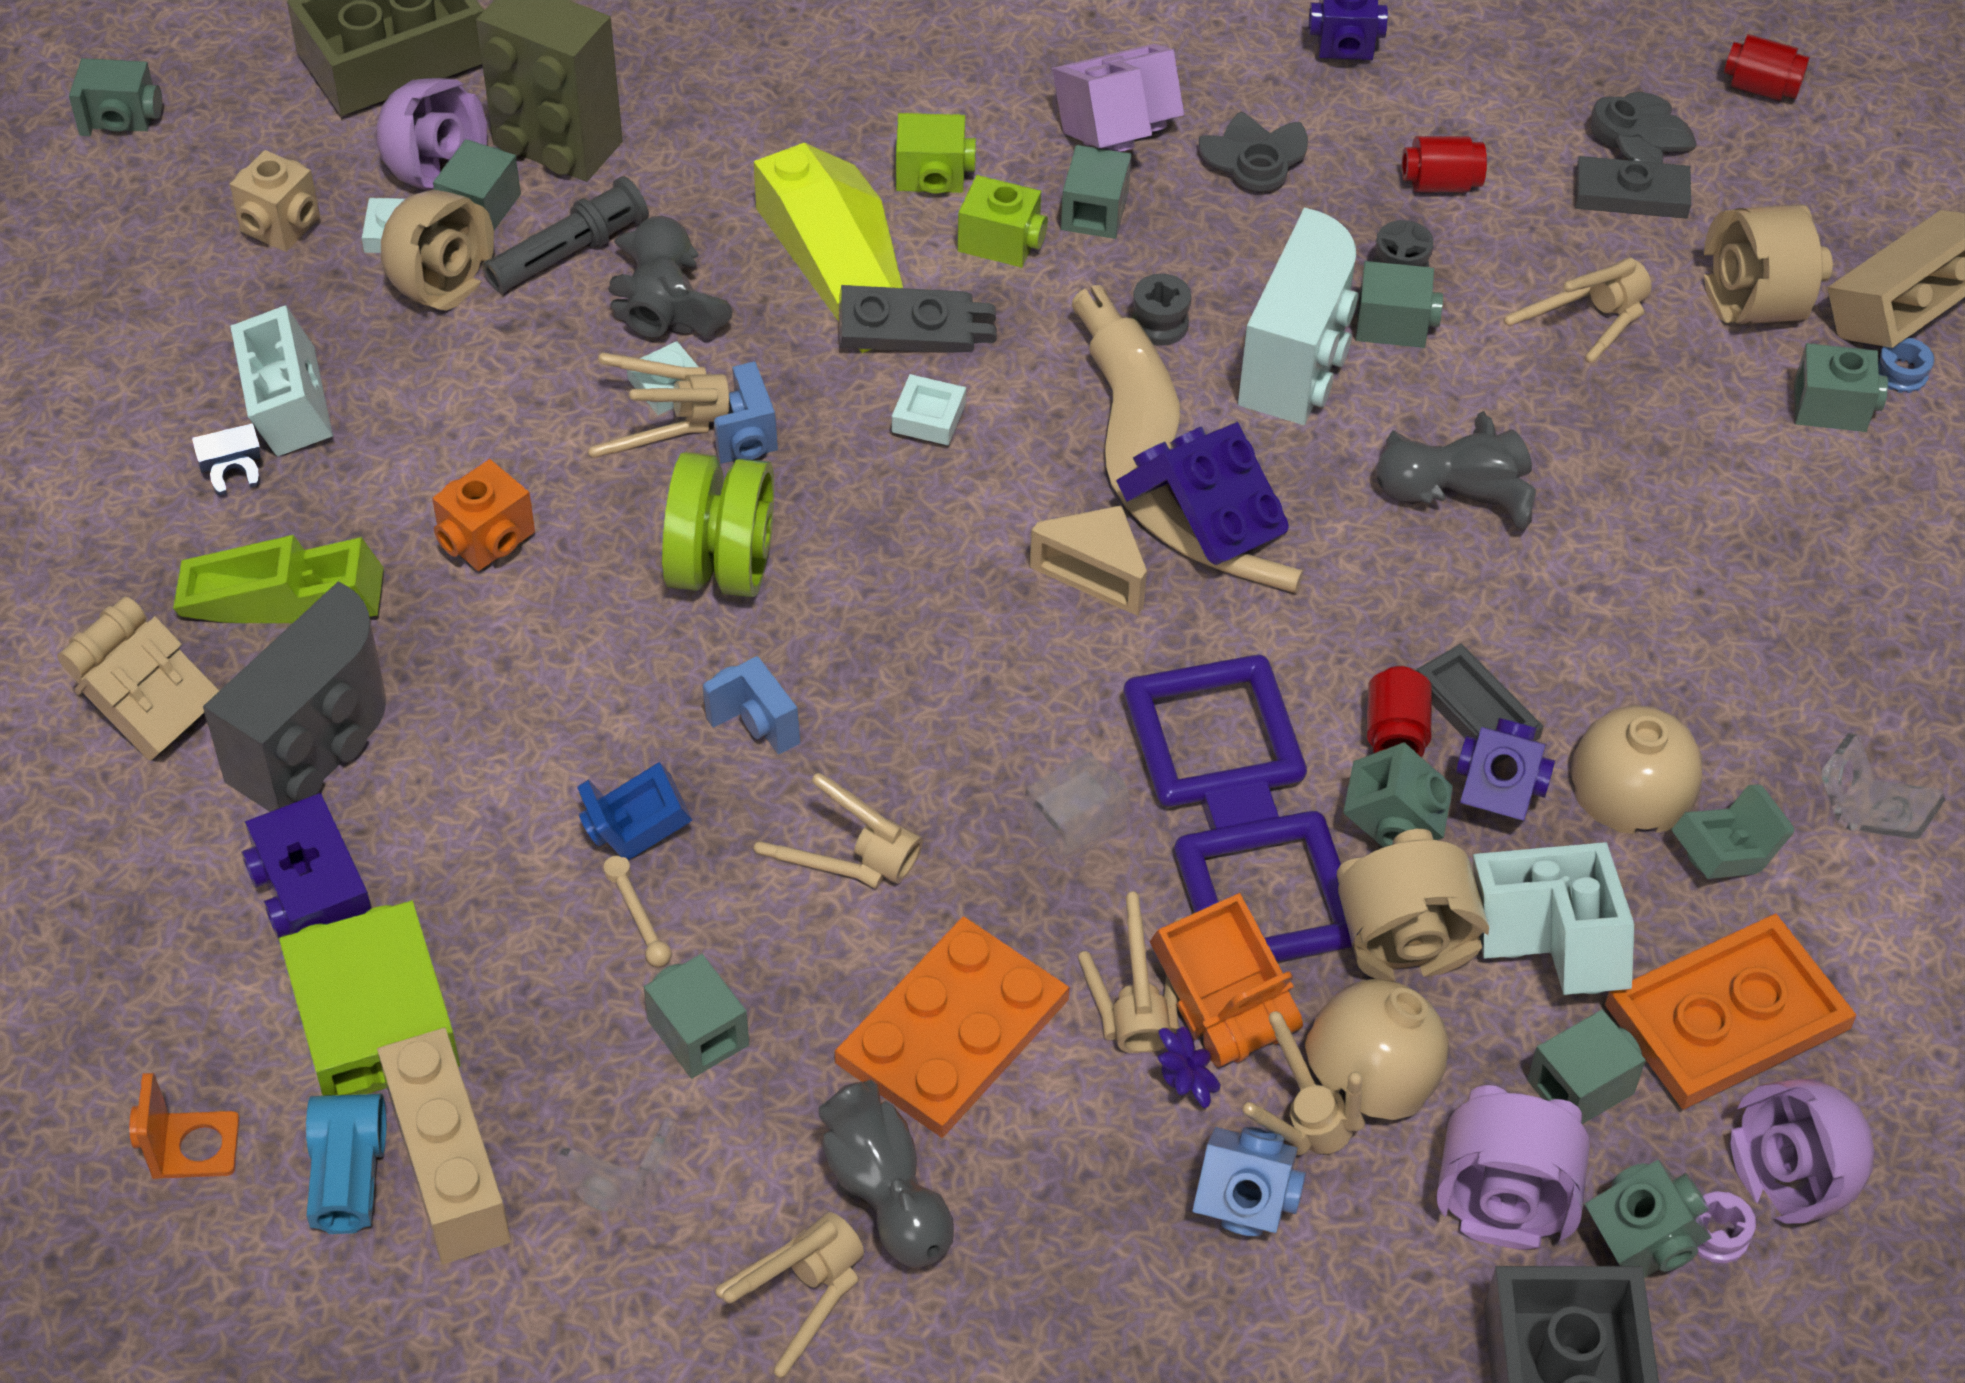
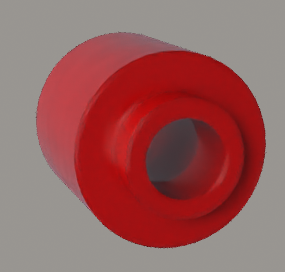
(1766, 67)
(1444, 164)
(1399, 709)

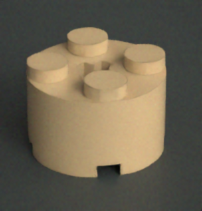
(1765, 264)
(1413, 906)

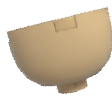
(436, 247)
(1637, 769)
(1387, 1038)

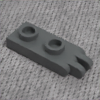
(913, 319)

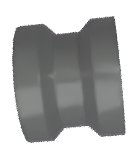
(1404, 244)
(1162, 308)

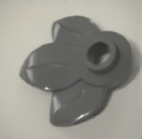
(1641, 126)
(1253, 154)

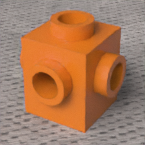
(483, 515)

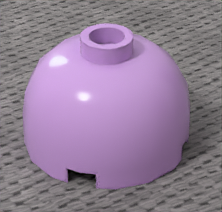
(427, 123)
(1801, 1133)

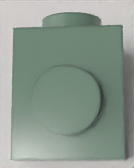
(1736, 838)

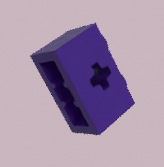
(304, 867)

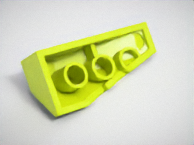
(826, 220)

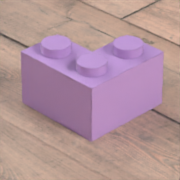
(1118, 96)

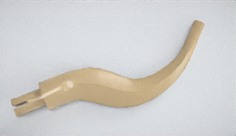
(1145, 415)

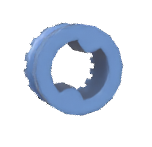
(1904, 378)

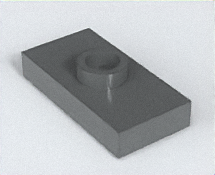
(1633, 187)

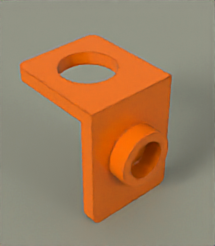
(162, 1134)

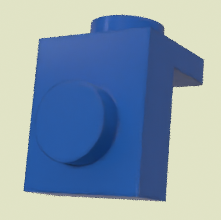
(635, 812)

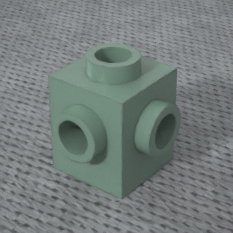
(1397, 794)
(1651, 1218)

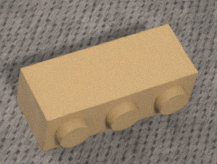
(1903, 283)
(444, 1146)

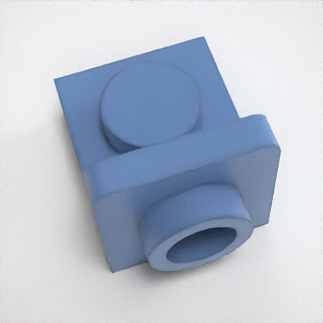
(751, 420)
(758, 698)

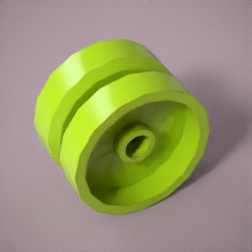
(718, 524)

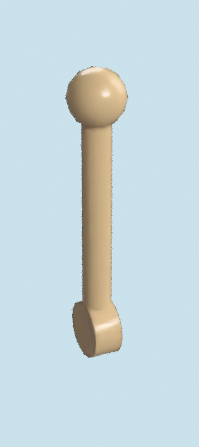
(618, 870)

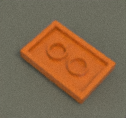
(1730, 1010)
(952, 1026)

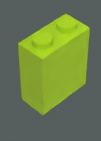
(363, 989)

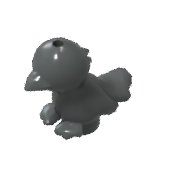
(658, 289)
(1476, 466)
(878, 1161)

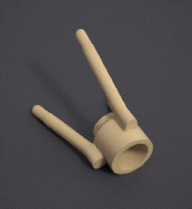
(1611, 289)
(697, 397)
(884, 845)
(1140, 1008)
(1317, 1113)
(816, 1256)

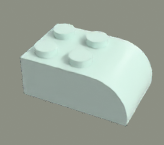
(1301, 322)

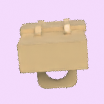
(137, 676)

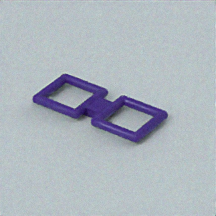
(1239, 799)

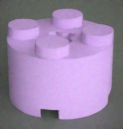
(1514, 1168)

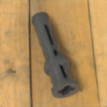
(587, 224)

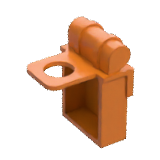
(1226, 979)

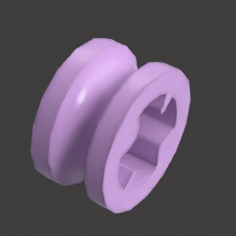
(1726, 1208)

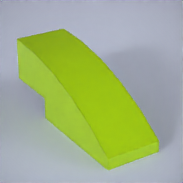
(274, 580)

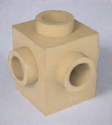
(275, 200)

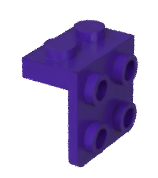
(1216, 488)

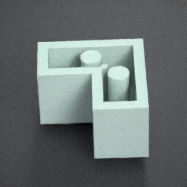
(1560, 905)

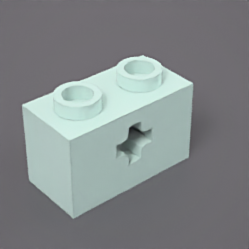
(281, 381)

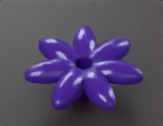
(1185, 1066)

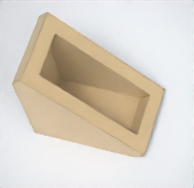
(1093, 555)

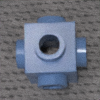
(1248, 1180)

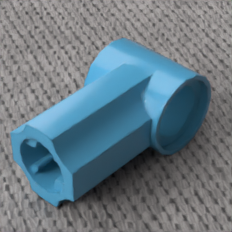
(343, 1146)

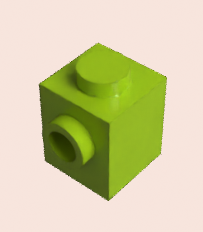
(933, 153)
(1001, 221)

